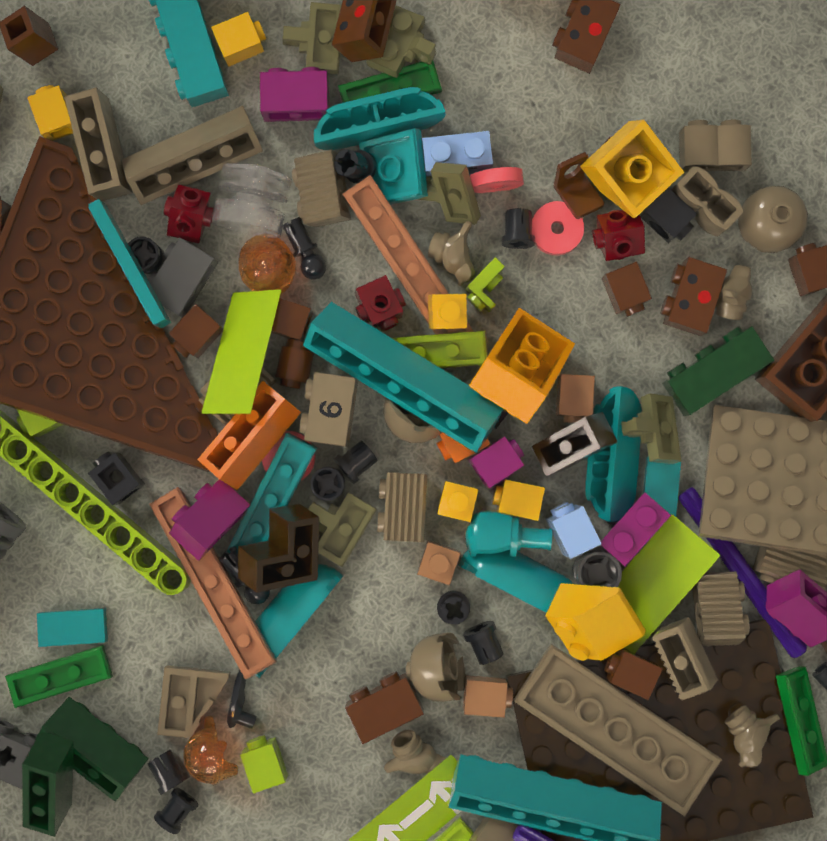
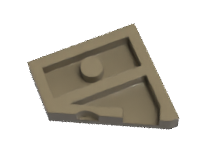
(187, 698)

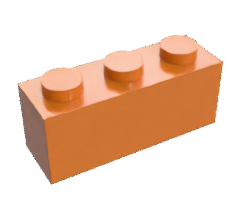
(249, 437)

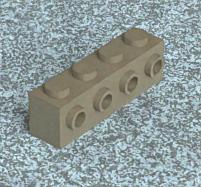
(191, 155)

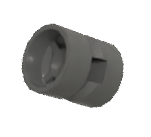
(597, 569)

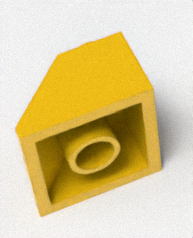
(632, 168)
(593, 620)

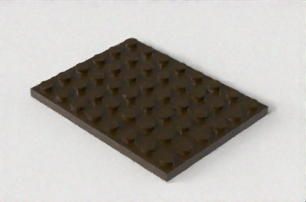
(734, 796)

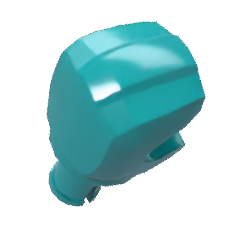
(499, 532)

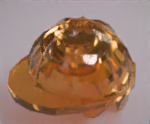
(266, 264)
(205, 756)

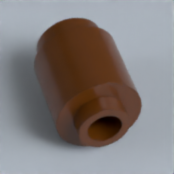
(294, 364)

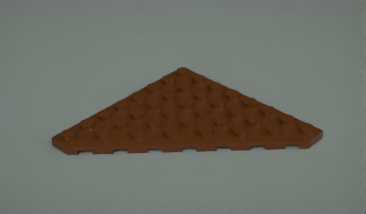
(76, 331)

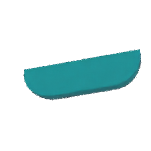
(376, 117)
(614, 471)
(517, 576)
(293, 608)

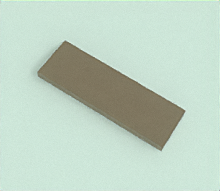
(617, 729)

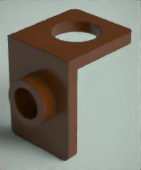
(576, 189)

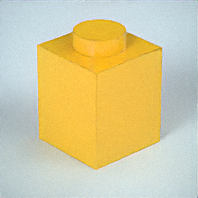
(239, 38)
(51, 112)
(447, 311)
(518, 499)
(457, 501)

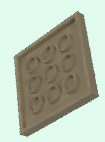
(766, 480)

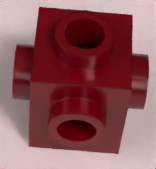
(188, 213)
(619, 235)
(382, 293)

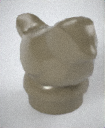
(453, 253)
(735, 293)
(749, 734)
(412, 754)

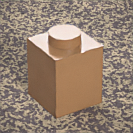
(574, 397)
(438, 562)
(486, 696)

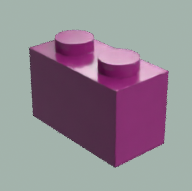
(294, 94)
(497, 461)
(208, 518)
(635, 529)
(799, 606)

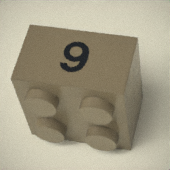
(330, 409)

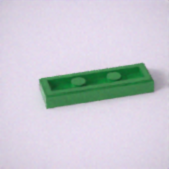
(414, 75)
(58, 676)
(802, 720)

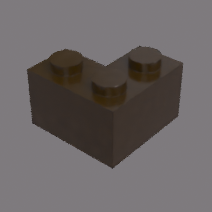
(289, 554)

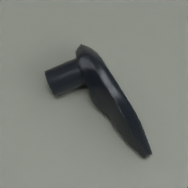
(235, 712)

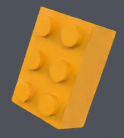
(522, 366)

